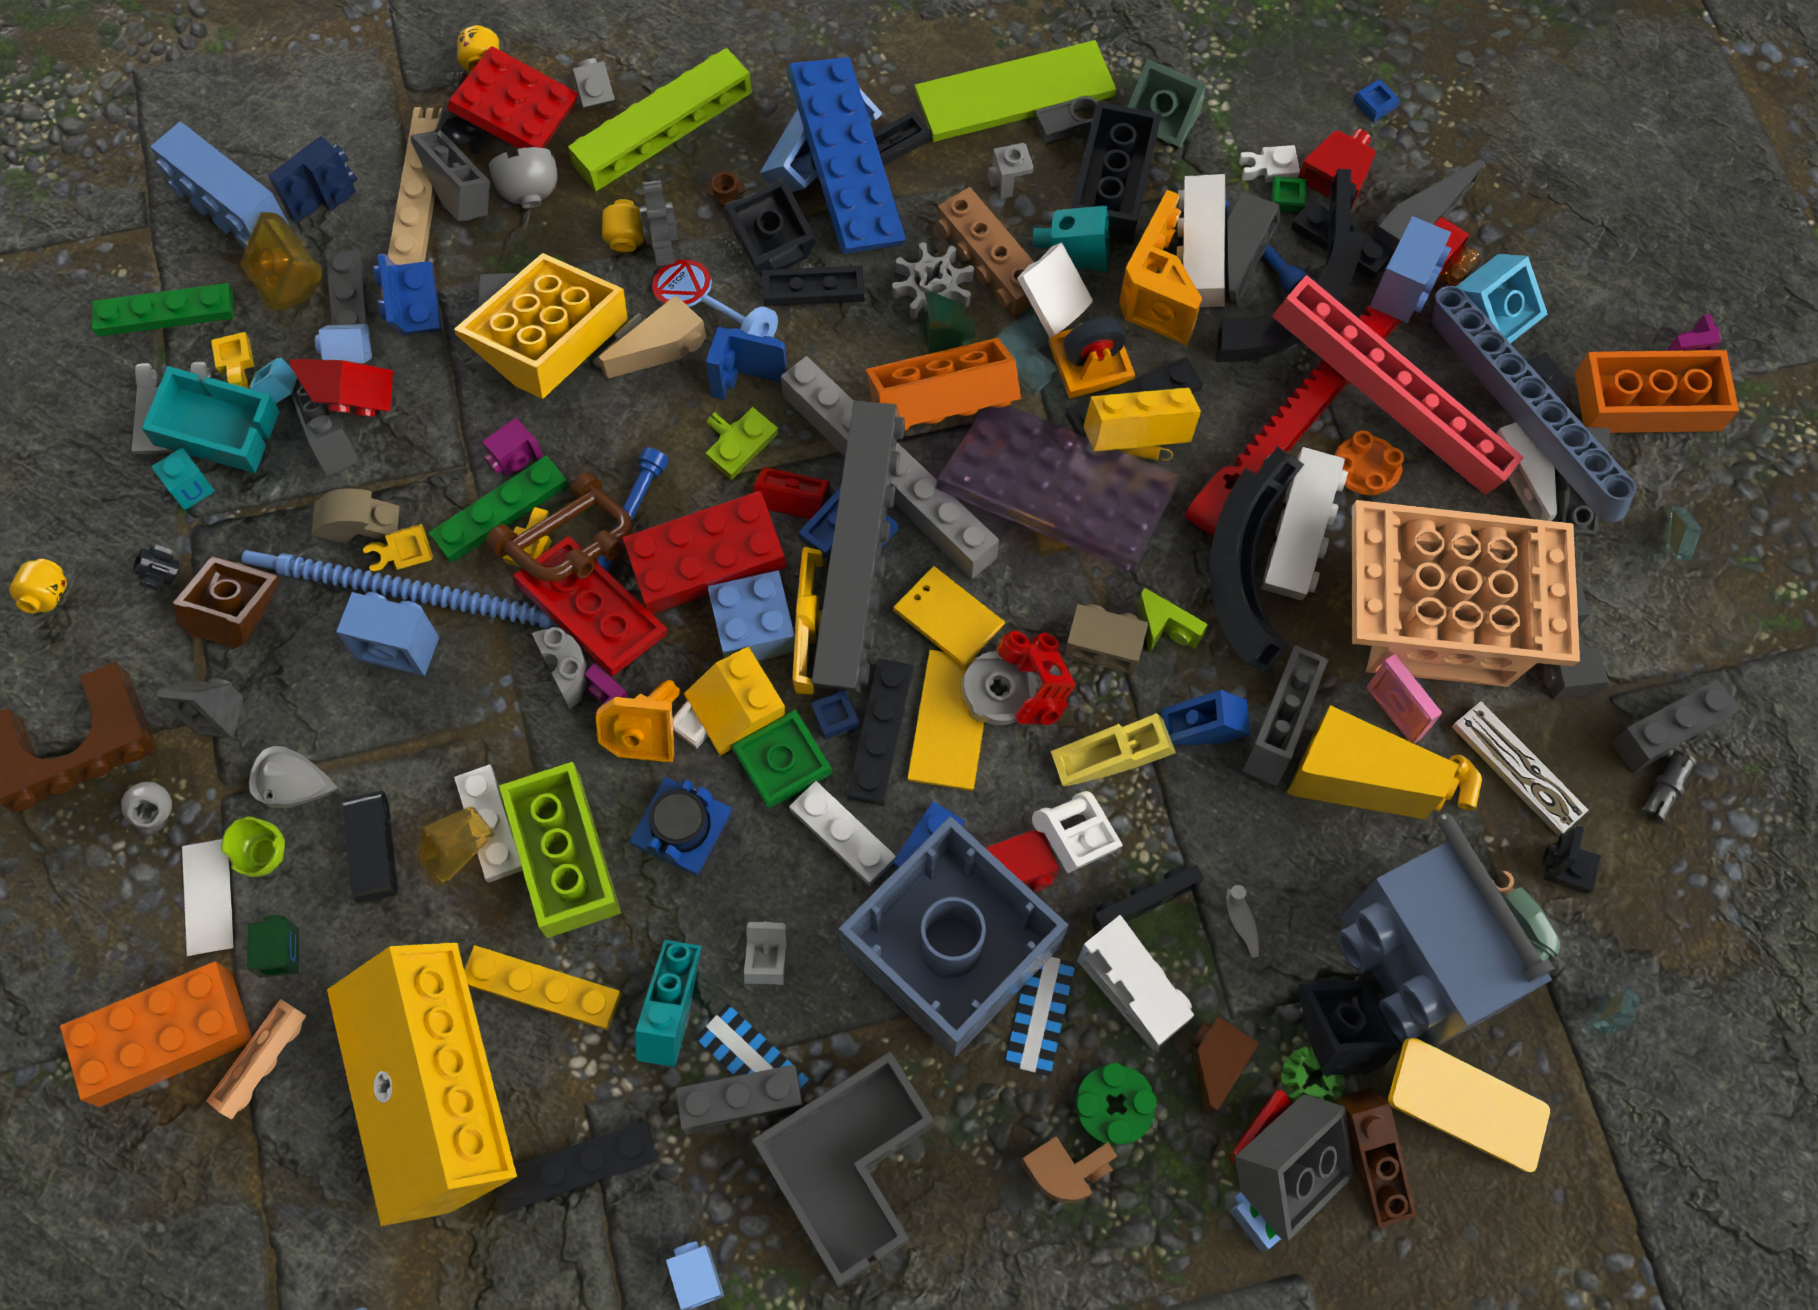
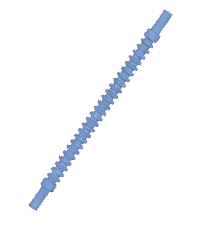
(288, 565)

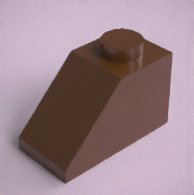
(1219, 1060)

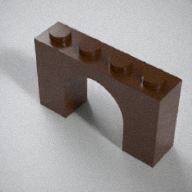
(116, 737)

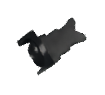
(458, 129)

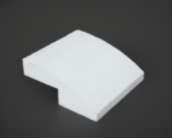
(1055, 290)

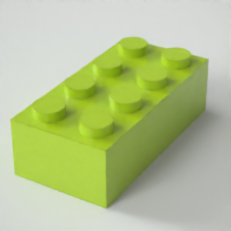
(559, 850)

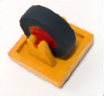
(1092, 357)

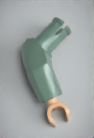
(1531, 918)

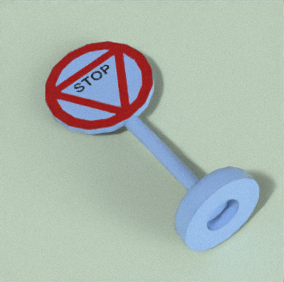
(691, 284)

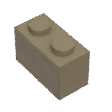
(1106, 638)

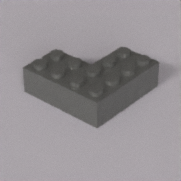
(825, 1158)

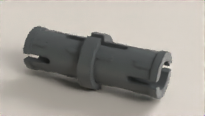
(1668, 787)

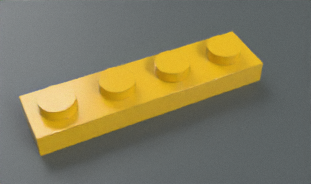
(541, 988)

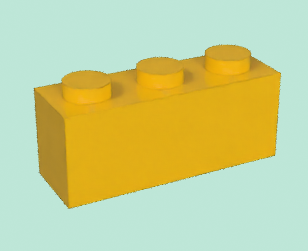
(1141, 419)

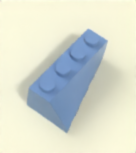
(793, 156)

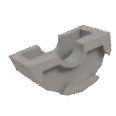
(567, 659)

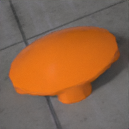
(1370, 463)

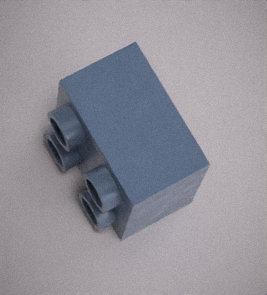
(952, 936)
(1433, 949)

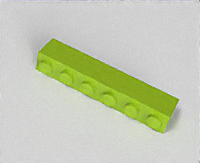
(660, 119)

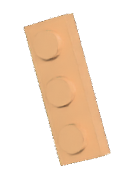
(256, 1059)

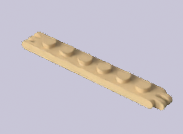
(414, 200)

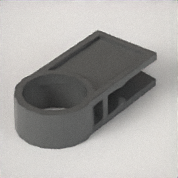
(1060, 121)

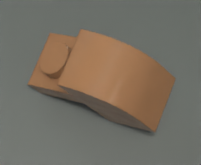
(1059, 1177)

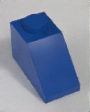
(1207, 719)

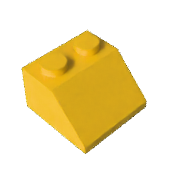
(734, 700)

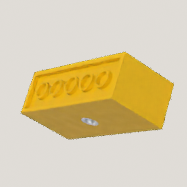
(420, 1082)

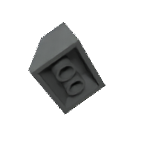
(1296, 1164)

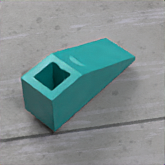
(667, 1004)

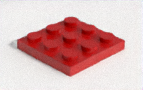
(512, 100)

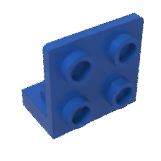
(408, 296)
(743, 353)

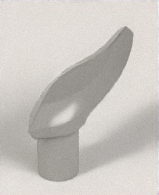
(1243, 918)

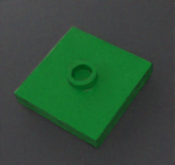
(781, 759)

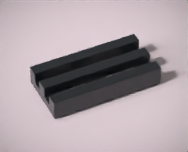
(900, 142)

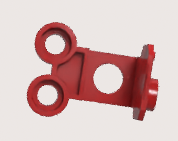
(1039, 657)

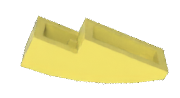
(1113, 751)

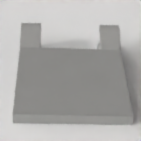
(146, 381)

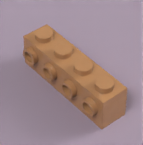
(986, 247)

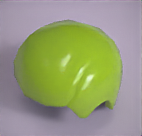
(253, 846)

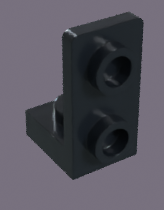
(1569, 864)

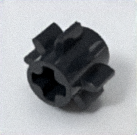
(155, 566)

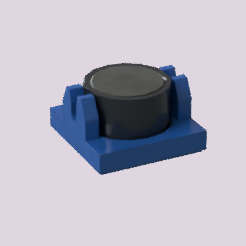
(681, 824)

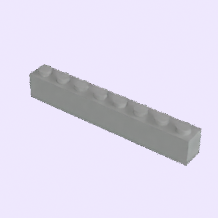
(931, 510)

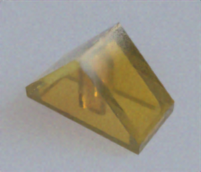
(452, 843)

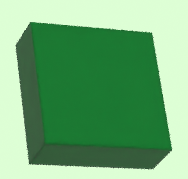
(1289, 193)

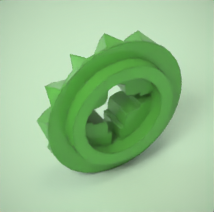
(1294, 1077)

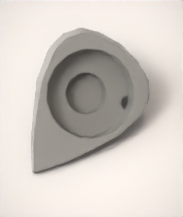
(288, 778)

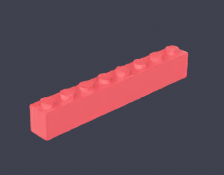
(1397, 386)

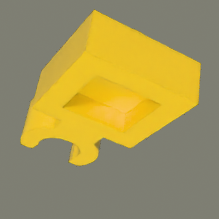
(404, 546)

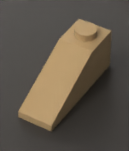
(657, 340)

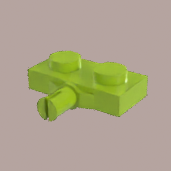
(739, 441)

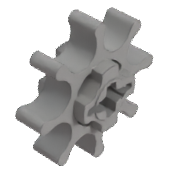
(932, 275)

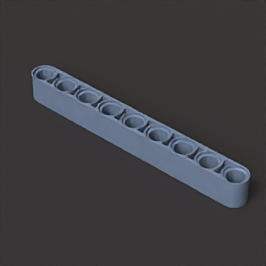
(1533, 405)

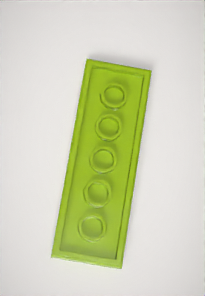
(1013, 90)

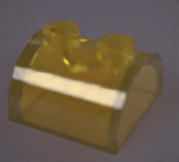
(280, 263)

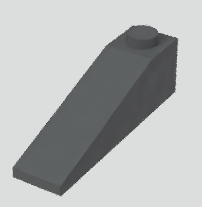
(1427, 205)
(1285, 716)

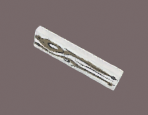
(1520, 768)

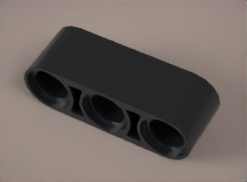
(370, 847)

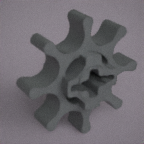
(658, 223)

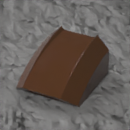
(224, 601)

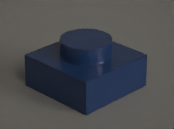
(834, 714)

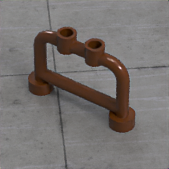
(580, 562)

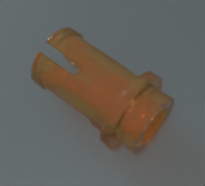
(1459, 269)

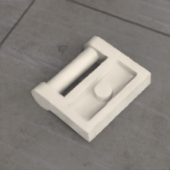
(1082, 842)

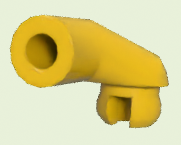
(1469, 783)

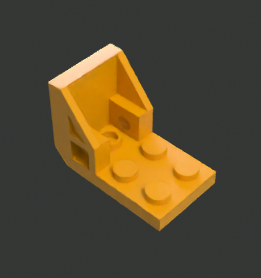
(1164, 300)

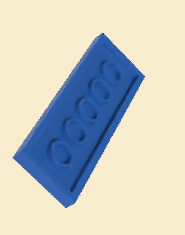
(845, 155)

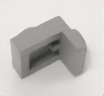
(593, 83)
(1007, 164)
(765, 953)

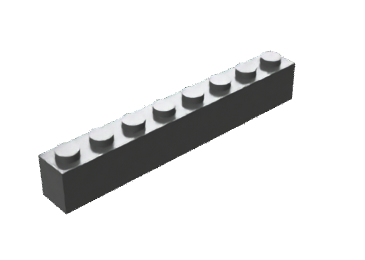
(857, 547)

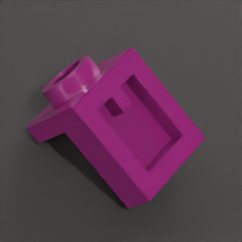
(1703, 336)
(602, 686)

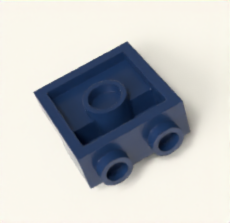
(313, 179)

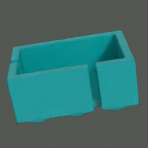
(214, 428)

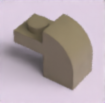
(350, 512)

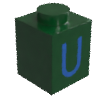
(273, 947)

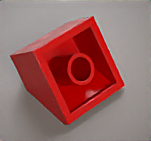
(345, 385)

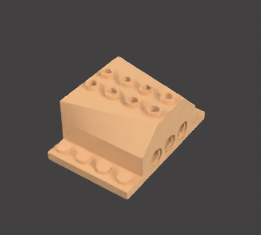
(1463, 592)

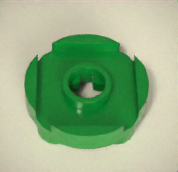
(1138, 1102)

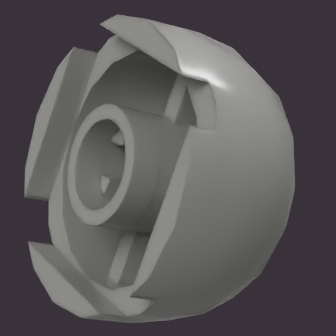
(525, 177)

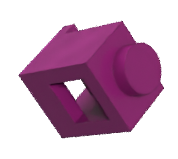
(511, 448)

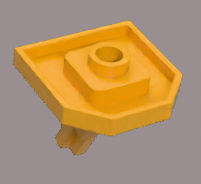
(639, 726)

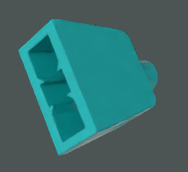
(1082, 233)

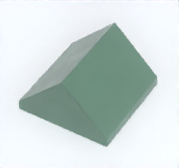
(1173, 96)

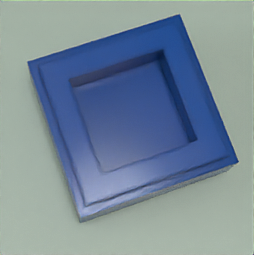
(1376, 100)

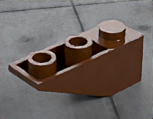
(1378, 1156)

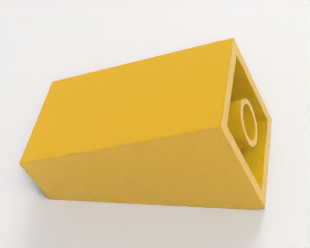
(1371, 769)

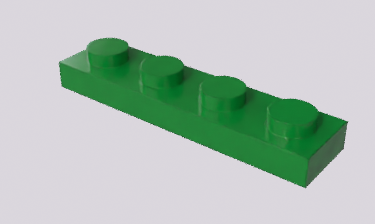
(162, 309)
(498, 507)

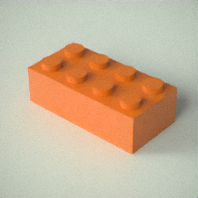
(947, 382)
(1656, 391)
(155, 1034)

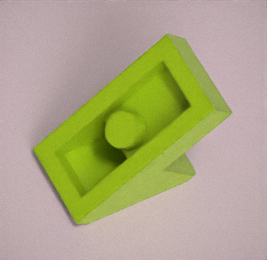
(1167, 617)

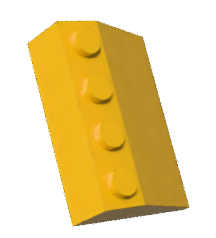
(544, 323)

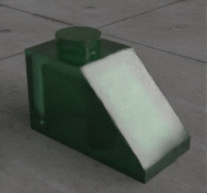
(946, 323)

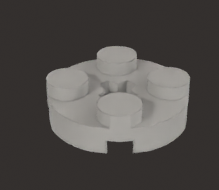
(982, 702)

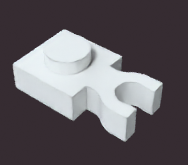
(1273, 161)

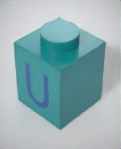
(183, 478)

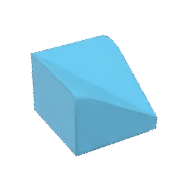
(274, 379)

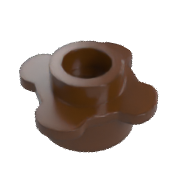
(723, 181)

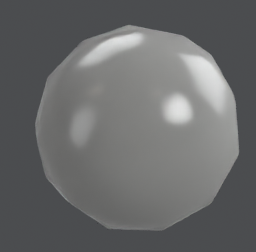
(146, 805)

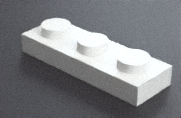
(842, 833)
(499, 854)

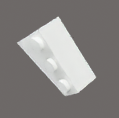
(1135, 983)

